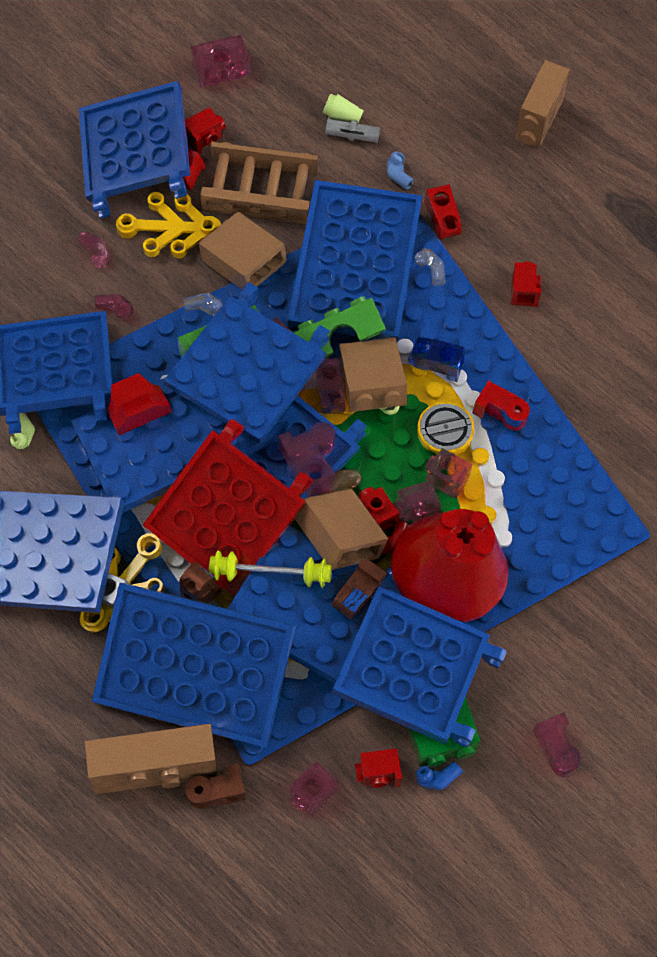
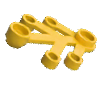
(172, 227)
(129, 574)

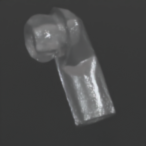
(436, 265)
(204, 301)

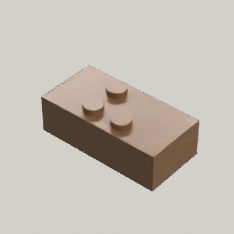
(150, 759)

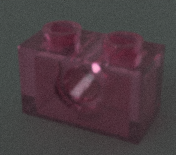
(220, 60)

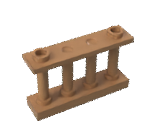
(257, 205)

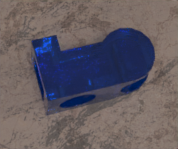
(438, 357)

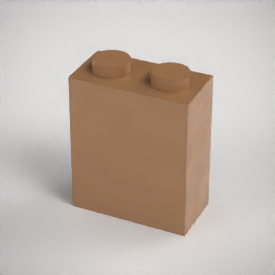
(542, 104)
(242, 251)
(373, 374)
(341, 528)

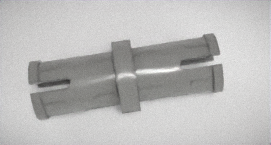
(336, 127)

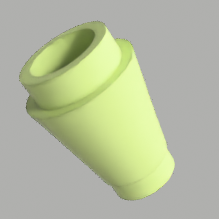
(341, 109)

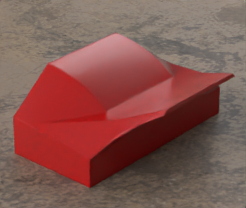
(136, 403)

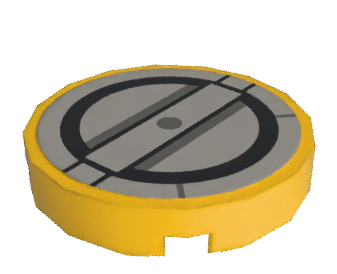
(445, 427)

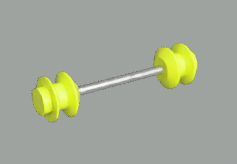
(229, 565)

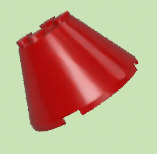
(451, 564)

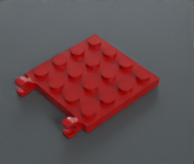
(226, 506)

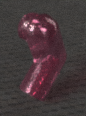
(97, 244)
(116, 303)

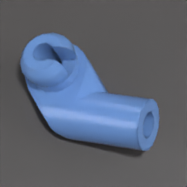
(395, 170)

